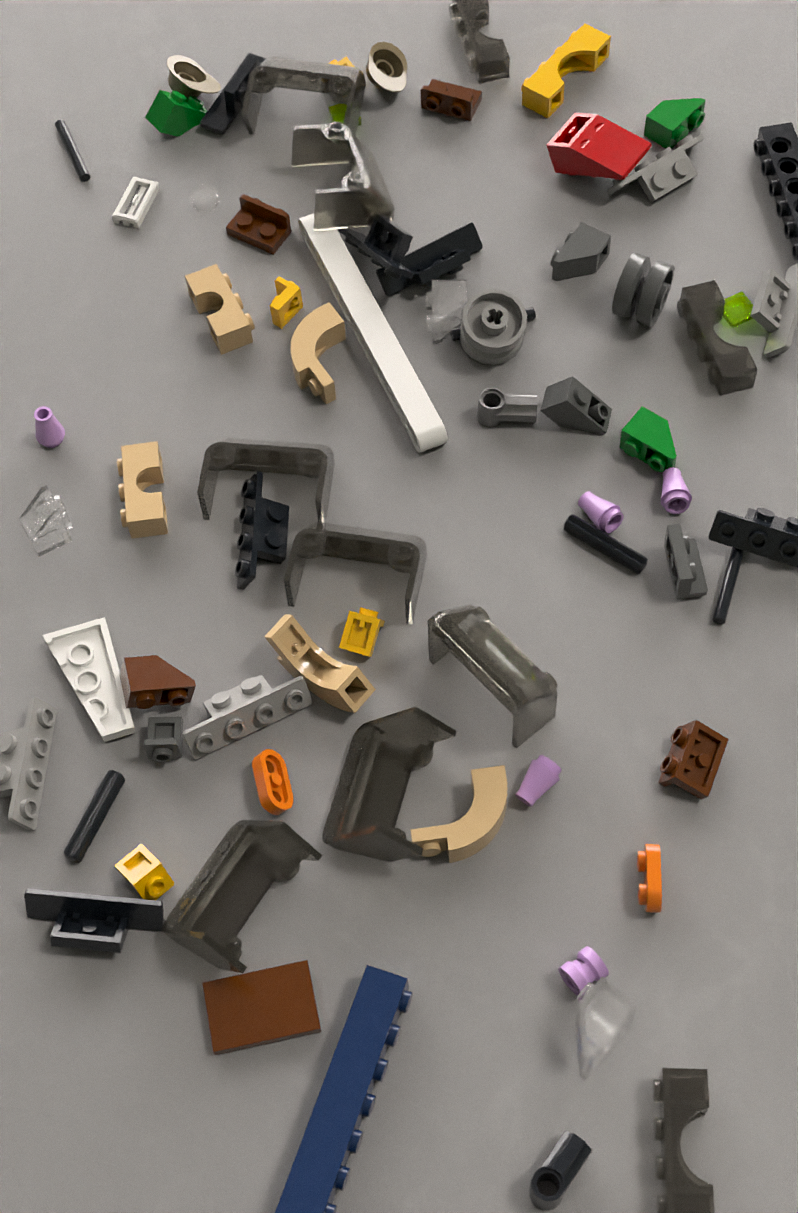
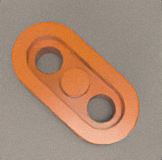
(272, 782)
(651, 891)

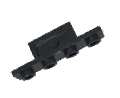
(231, 98)
(384, 244)
(434, 259)
(262, 532)
(758, 534)
(92, 919)

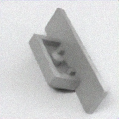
(665, 173)
(777, 308)
(244, 711)
(25, 763)

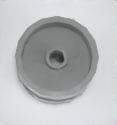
(493, 326)

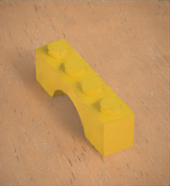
(582, 51)

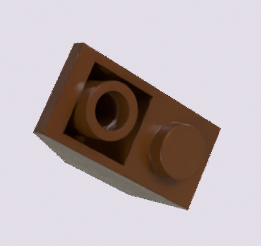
(154, 682)

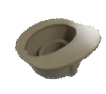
(387, 67)
(189, 77)

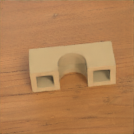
(212, 291)
(143, 512)

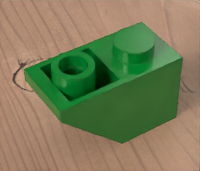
(175, 113)
(674, 120)
(649, 439)

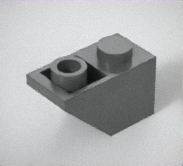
(581, 253)
(575, 407)

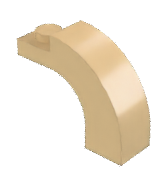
(310, 340)
(330, 680)
(477, 826)

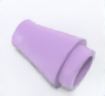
(47, 428)
(675, 494)
(601, 512)
(538, 780)

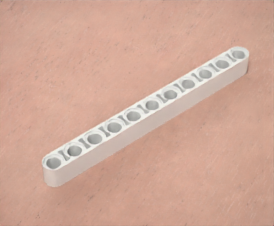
(375, 336)

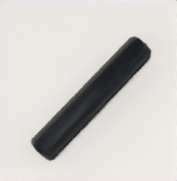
(605, 544)
(94, 816)

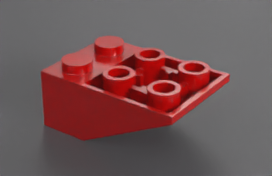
(595, 148)

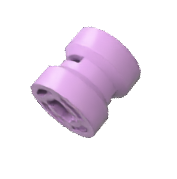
(585, 969)

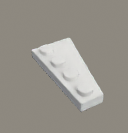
(93, 672)

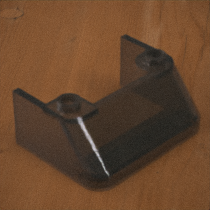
(342, 83)
(361, 191)
(268, 457)
(400, 551)
(497, 665)
(375, 784)
(232, 887)

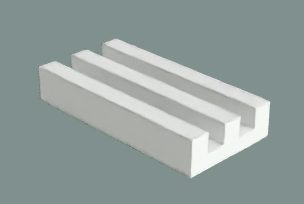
(140, 204)

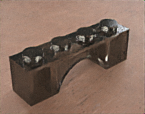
(486, 55)
(728, 365)
(682, 1099)

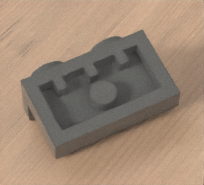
(684, 564)

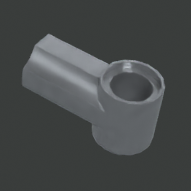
(498, 407)

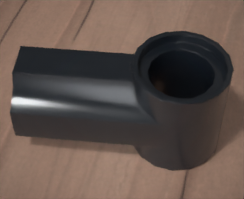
(560, 1169)

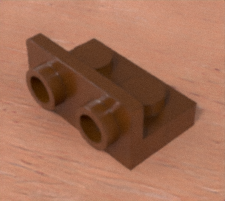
(450, 99)
(260, 225)
(693, 758)

